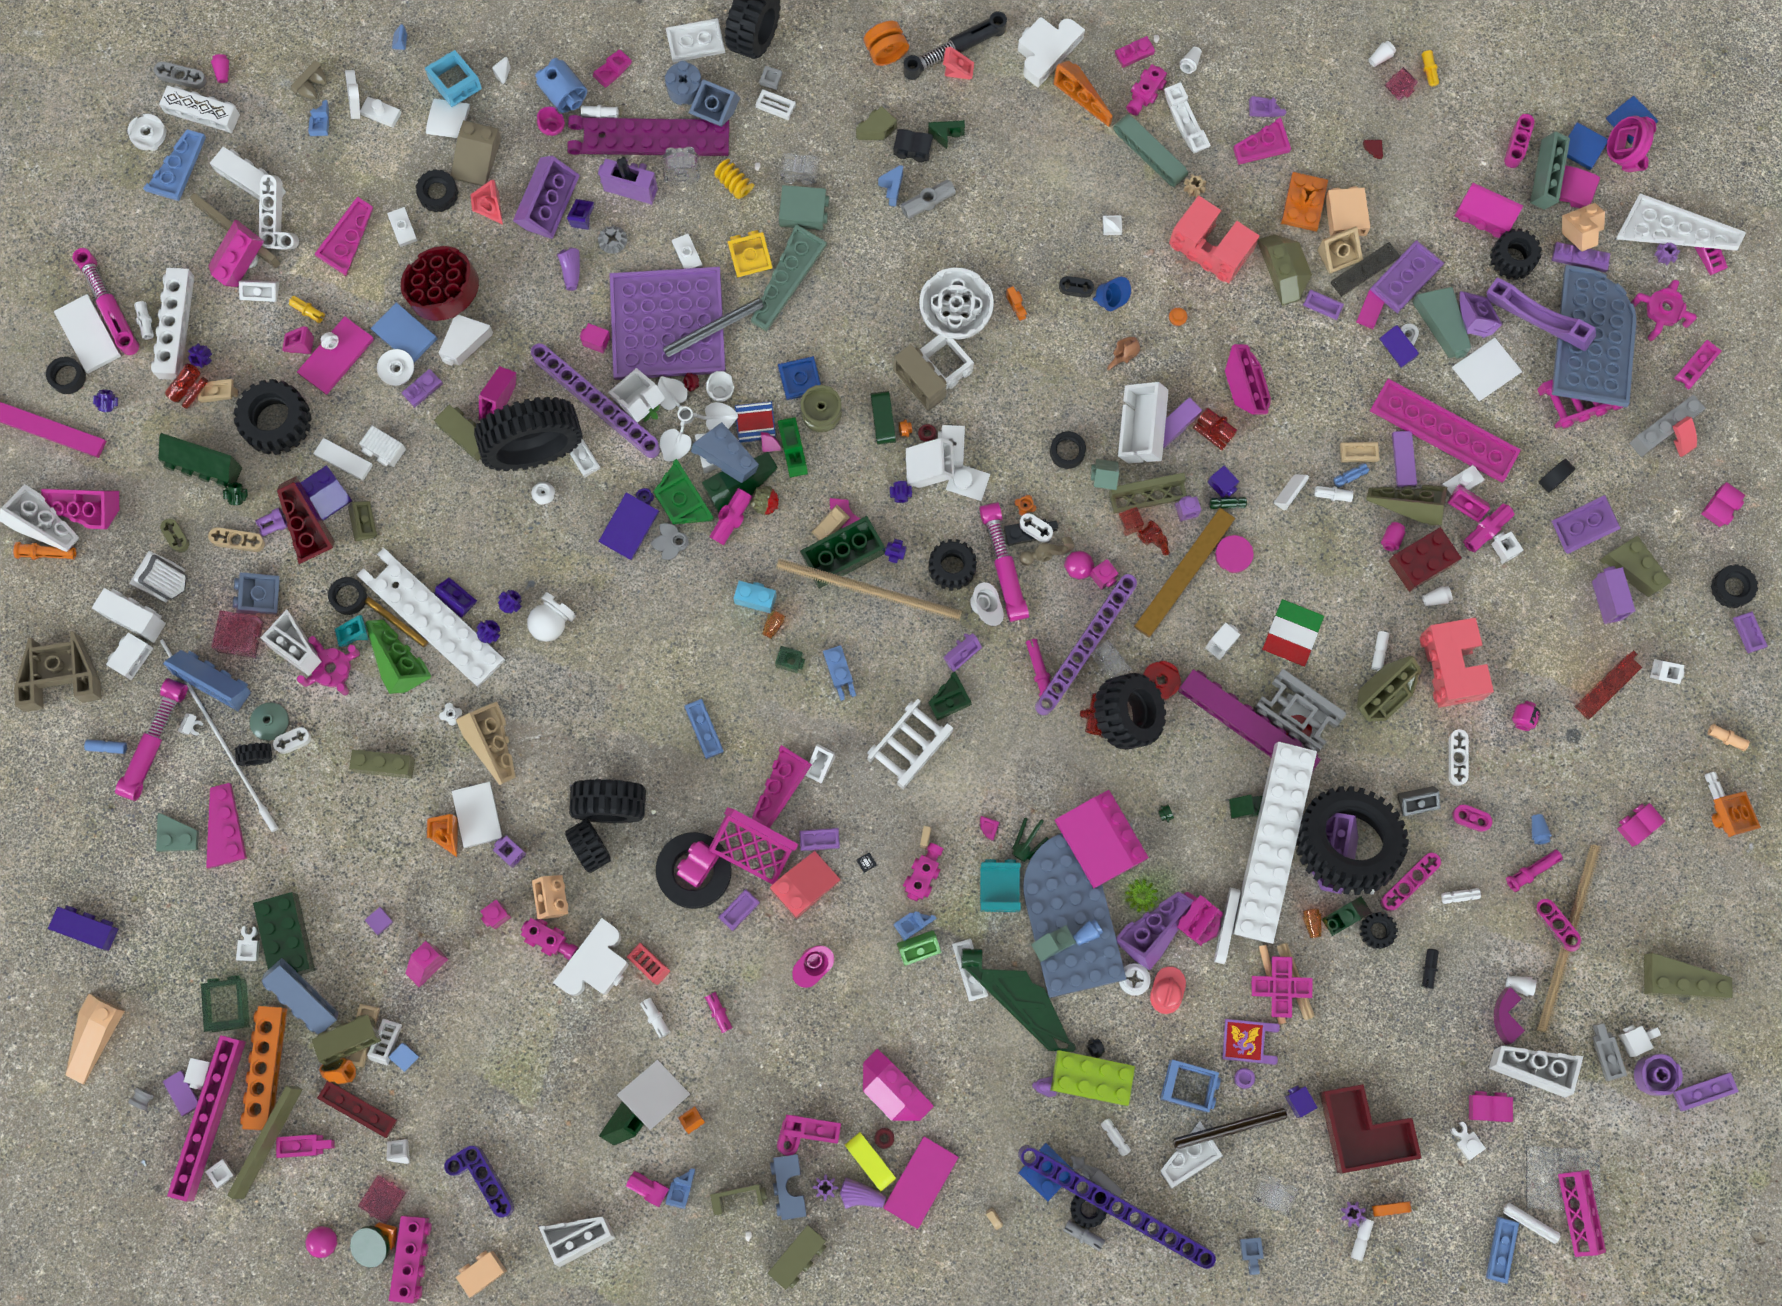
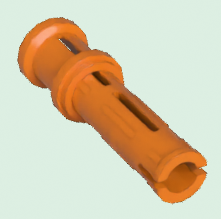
(35, 551)

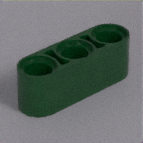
(883, 417)

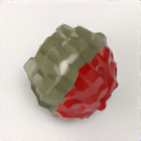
(764, 500)

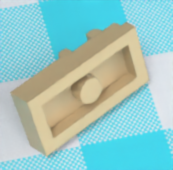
(218, 391)

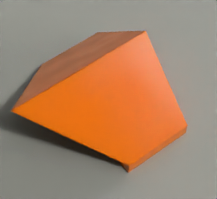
(444, 832)

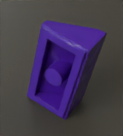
(1399, 346)
(454, 597)

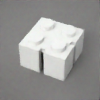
(636, 395)

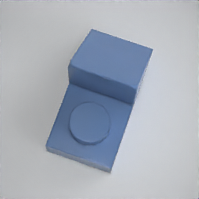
(892, 181)

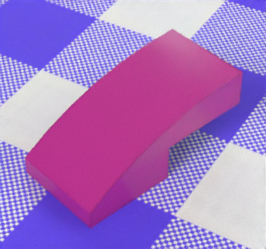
(612, 69)

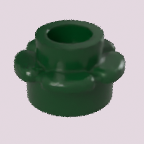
(1165, 813)

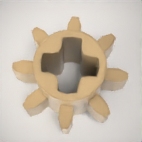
(1194, 185)

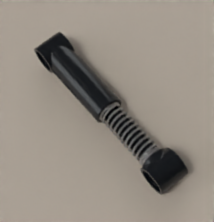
(960, 42)

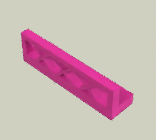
(1589, 1212)

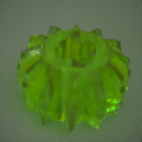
(1138, 901)

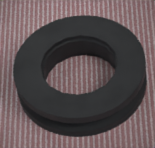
(691, 898)

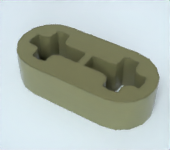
(171, 537)

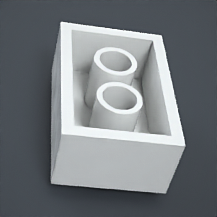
(129, 614)

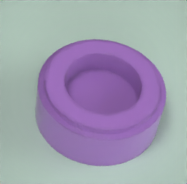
(1244, 1078)

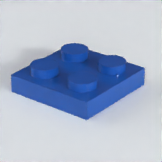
(1041, 1184)

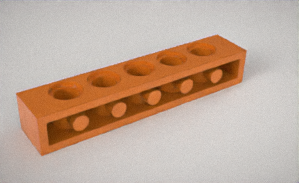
(272, 1059)

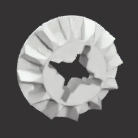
(1142, 974)

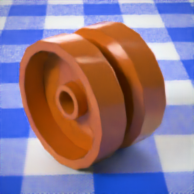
(886, 43)

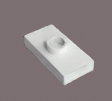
(402, 227)
(686, 252)

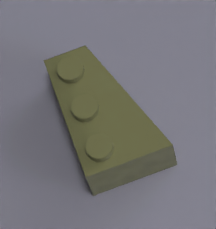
(1638, 566)

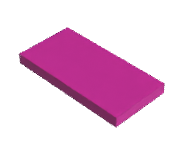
(328, 366)
(920, 1182)

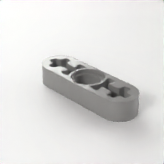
(186, 80)

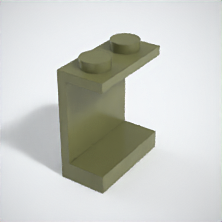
(717, 1201)

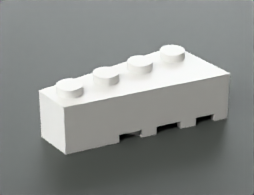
(1545, 1070)

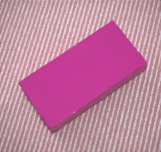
(1370, 310)

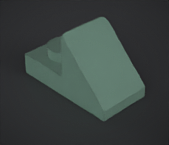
(1053, 943)

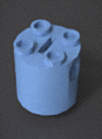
(561, 86)

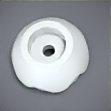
(544, 498)

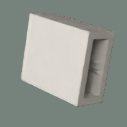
(929, 463)

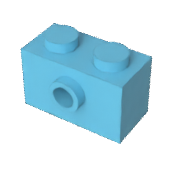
(755, 596)

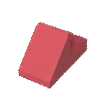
(957, 64)

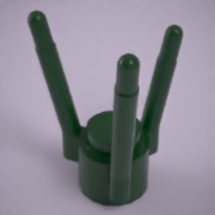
(1023, 851)

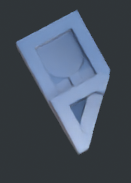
(319, 120)
(912, 924)
(680, 1190)

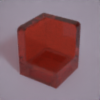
(1131, 521)

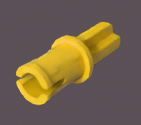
(1430, 68)
(306, 309)

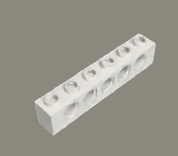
(178, 331)

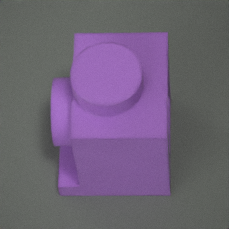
(1188, 508)
(515, 856)

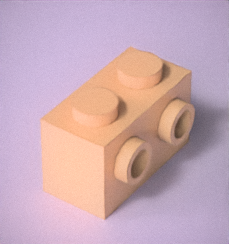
(550, 897)
(480, 1274)

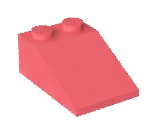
(804, 884)

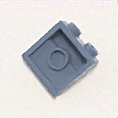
(256, 593)

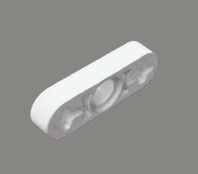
(1465, 752)

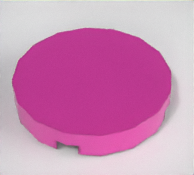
(1234, 554)

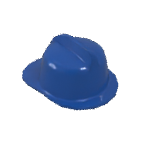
(1113, 293)

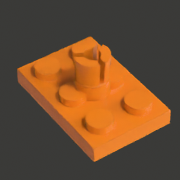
(1304, 201)
(1735, 814)

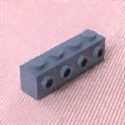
(299, 997)

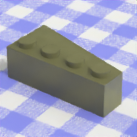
(1675, 978)

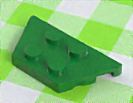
(681, 498)

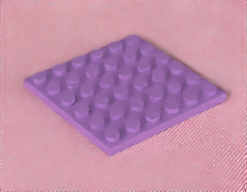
(658, 309)

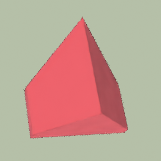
(487, 201)

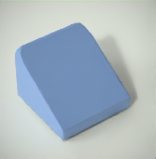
(400, 38)
(403, 1056)

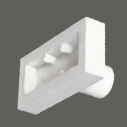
(380, 112)
(1468, 478)

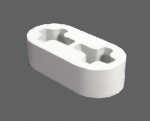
(1039, 524)
(290, 736)

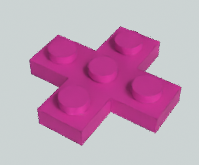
(1281, 987)

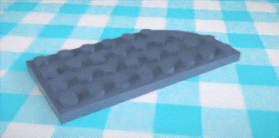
(1606, 366)
(1062, 895)

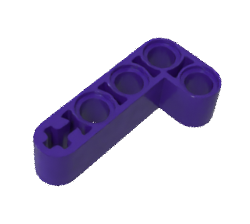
(483, 1183)

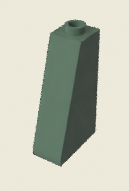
(1444, 320)

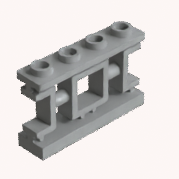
(1309, 699)

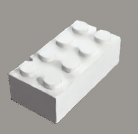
(1145, 427)

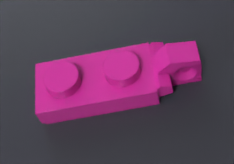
(302, 1146)

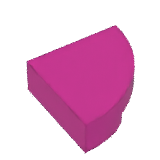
(769, 443)
(988, 827)

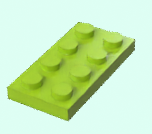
(1092, 1078)

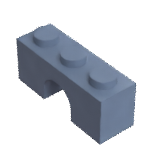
(790, 1205)

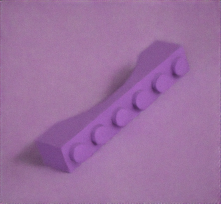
(1566, 328)

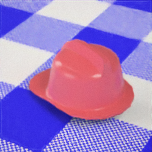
(1168, 990)

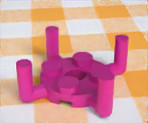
(1661, 316)
(329, 656)

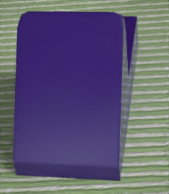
(580, 214)

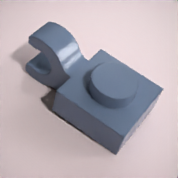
(1252, 1251)

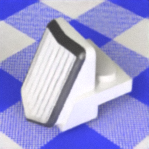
(159, 577)

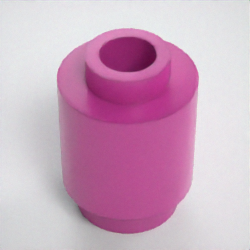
(1393, 536)

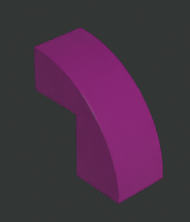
(1505, 1024)

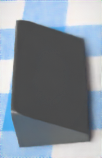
(1419, 800)

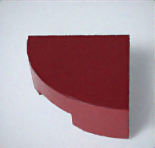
(1374, 147)

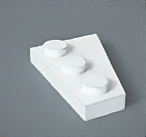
(1190, 1160)

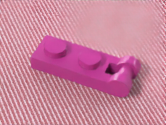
(1698, 364)
(812, 1129)

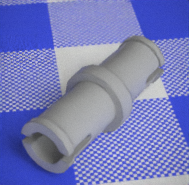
(1084, 1235)

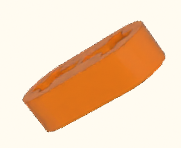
(1391, 1208)

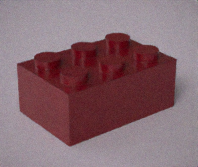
(1425, 559)

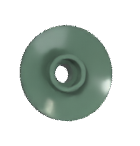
(278, 721)

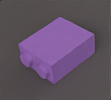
(1613, 595)

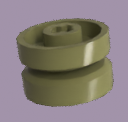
(821, 408)

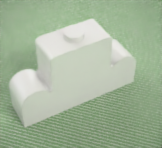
(1047, 47)
(594, 963)

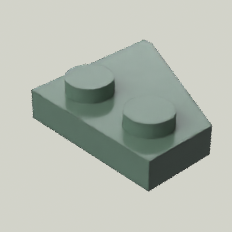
(175, 835)

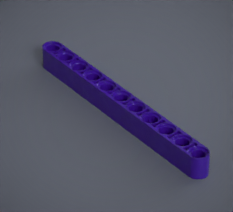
(1124, 1213)

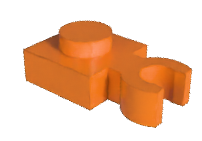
(1015, 299)

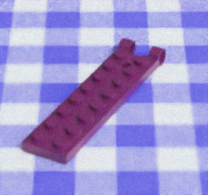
(648, 136)

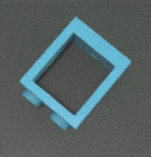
(453, 94)

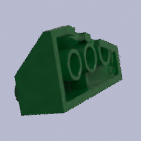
(722, 487)

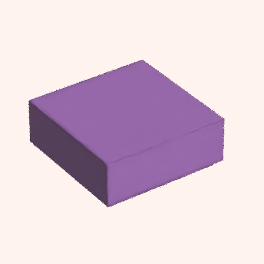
(379, 921)

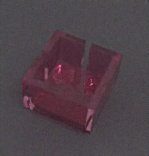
(237, 634)

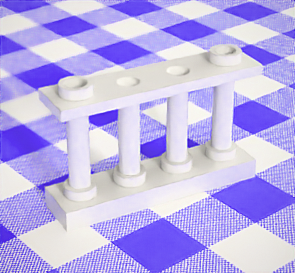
(916, 761)

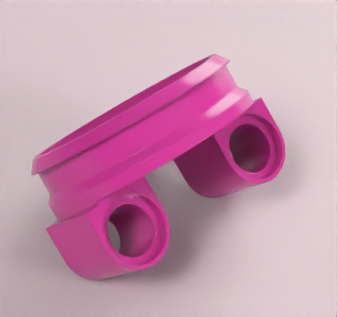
(1633, 158)

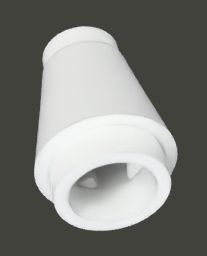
(1382, 53)
(1190, 60)
(1438, 596)
(1521, 984)

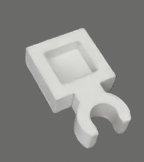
(248, 948)
(1468, 1143)

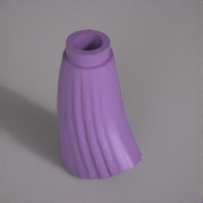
(570, 267)
(857, 1193)

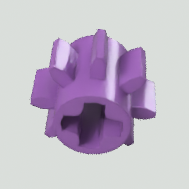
(1667, 253)
(821, 1192)
(1359, 1215)

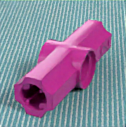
(731, 516)
(1488, 528)

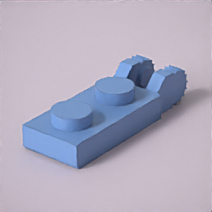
(839, 670)

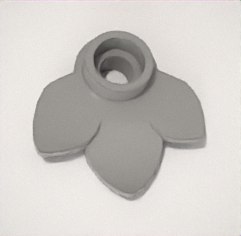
(667, 541)

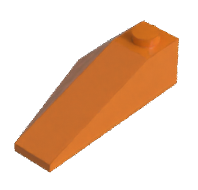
(1076, 85)

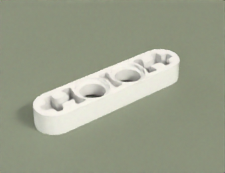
(1227, 925)

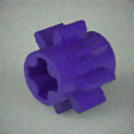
(199, 355)
(105, 400)
(900, 491)
(895, 550)
(509, 601)
(488, 631)

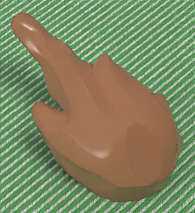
(1125, 351)

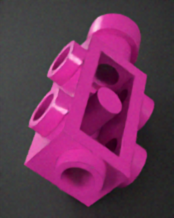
(1152, 80)
(922, 876)
(542, 936)

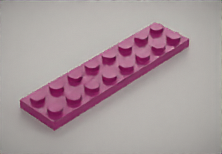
(1445, 430)

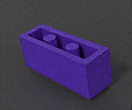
(83, 927)

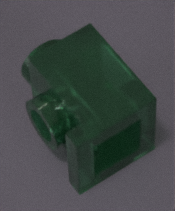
(786, 654)

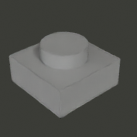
(771, 77)

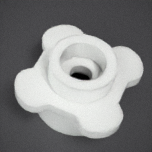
(456, 713)

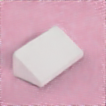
(258, 290)
(1291, 491)

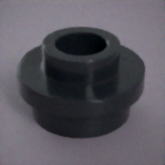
(1095, 1047)

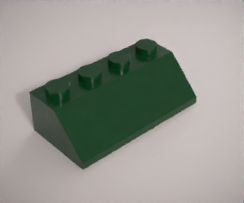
(198, 461)
(844, 550)

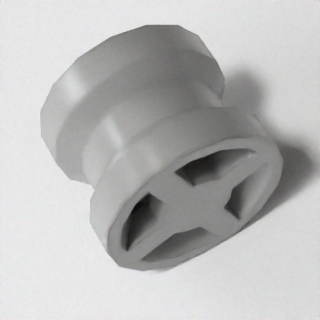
(141, 1098)

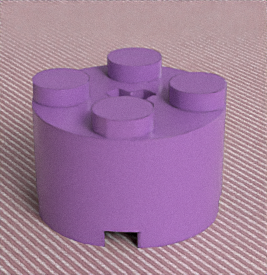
(1646, 1077)

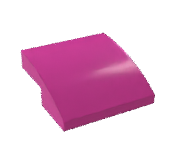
(1578, 187)

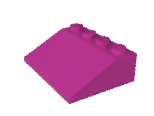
(1101, 839)

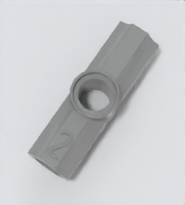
(937, 194)

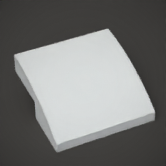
(446, 120)

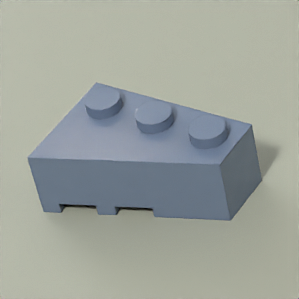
(726, 452)

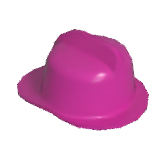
(812, 966)

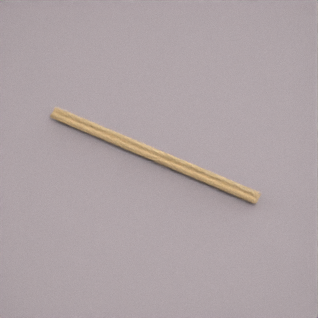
(873, 590)
(1563, 954)

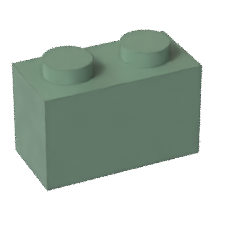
(1105, 474)

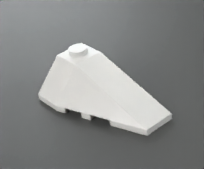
(33, 517)

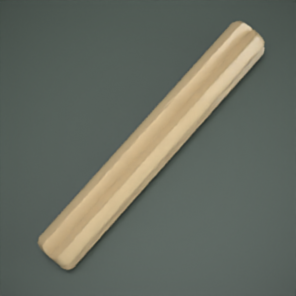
(1304, 1004)

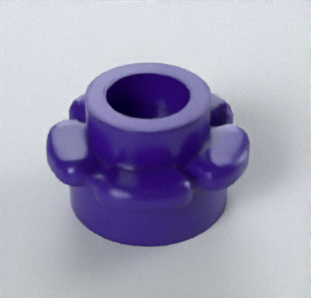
(645, 492)

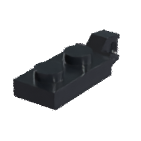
(1016, 535)

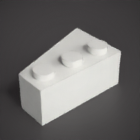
(291, 643)
(575, 1238)

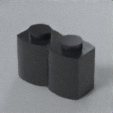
(913, 145)

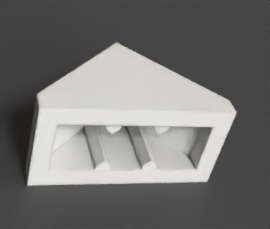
(821, 763)

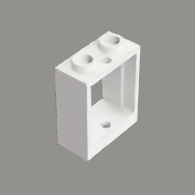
(939, 342)

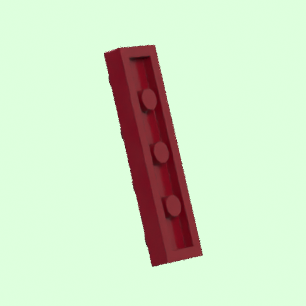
(357, 1109)

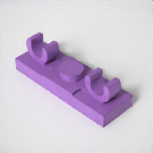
(1573, 256)

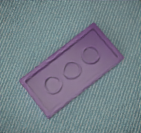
(1406, 276)

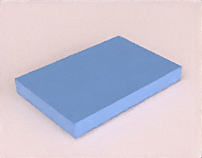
(403, 332)

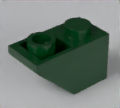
(1346, 915)
(621, 1126)

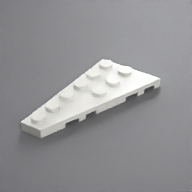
(1664, 223)

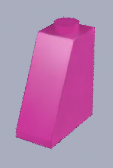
(497, 391)
(424, 963)

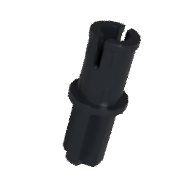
(1430, 968)

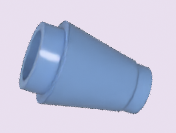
(1540, 830)
(1088, 932)

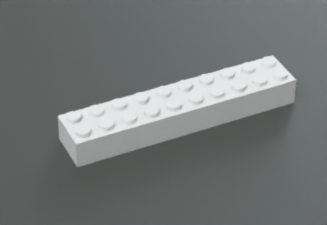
(1274, 842)

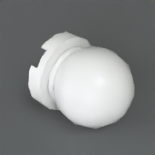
(548, 620)

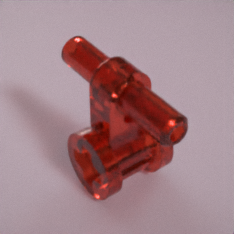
(1154, 534)

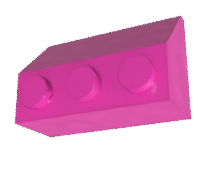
(1488, 210)
(235, 254)

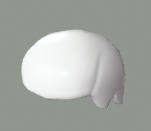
(720, 386)

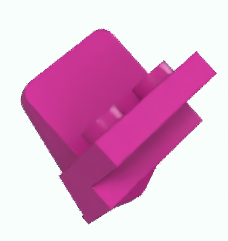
(1201, 921)

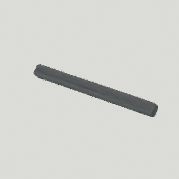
(713, 327)

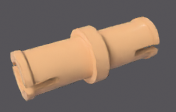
(1728, 737)

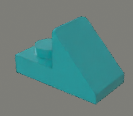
(351, 631)

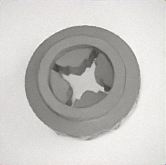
(613, 246)

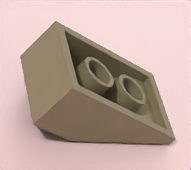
(475, 153)

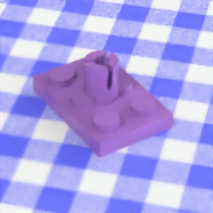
(1586, 524)

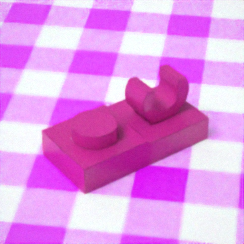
(1135, 52)

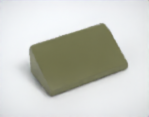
(362, 520)

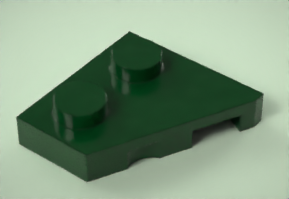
(949, 698)

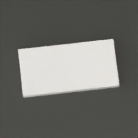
(87, 333)

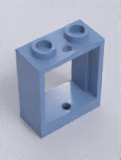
(1214, 1083)

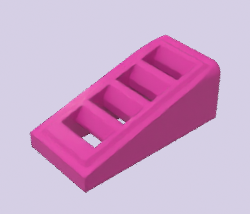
(1705, 257)

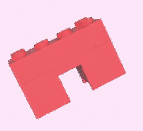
(1225, 259)
(1445, 648)

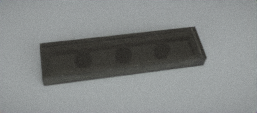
(1365, 269)

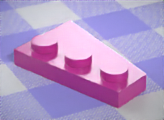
(1266, 143)

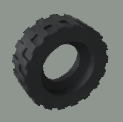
(430, 178)
(1744, 575)

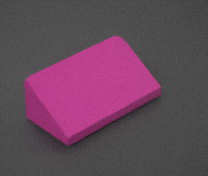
(1468, 503)

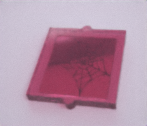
(381, 1199)

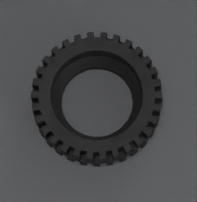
(528, 434)
(1335, 867)

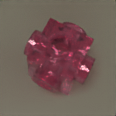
(1401, 84)

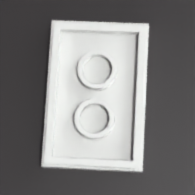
(695, 40)
(477, 814)

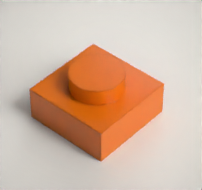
(691, 1120)
(389, 1231)

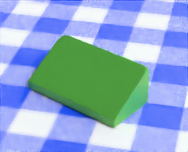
(919, 947)

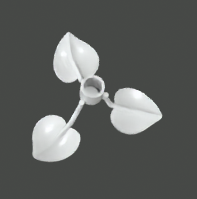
(676, 444)

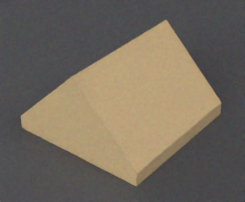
(1341, 250)

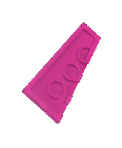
(343, 241)
(785, 778)
(224, 831)

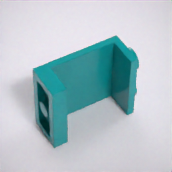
(1000, 886)

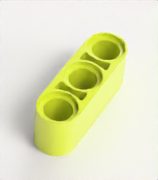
(870, 1161)

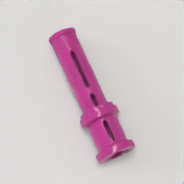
(1042, 677)
(1527, 874)

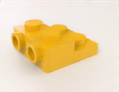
(749, 253)

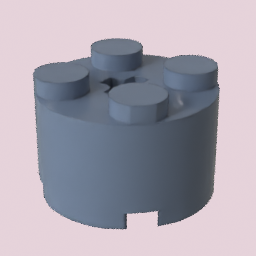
(683, 82)

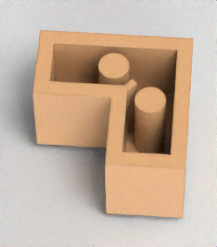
(1583, 226)

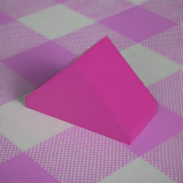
(298, 341)

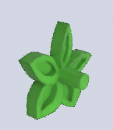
(652, 413)

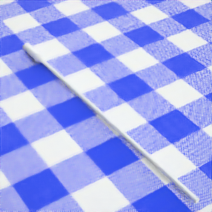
(262, 809)

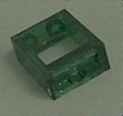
(242, 1002)

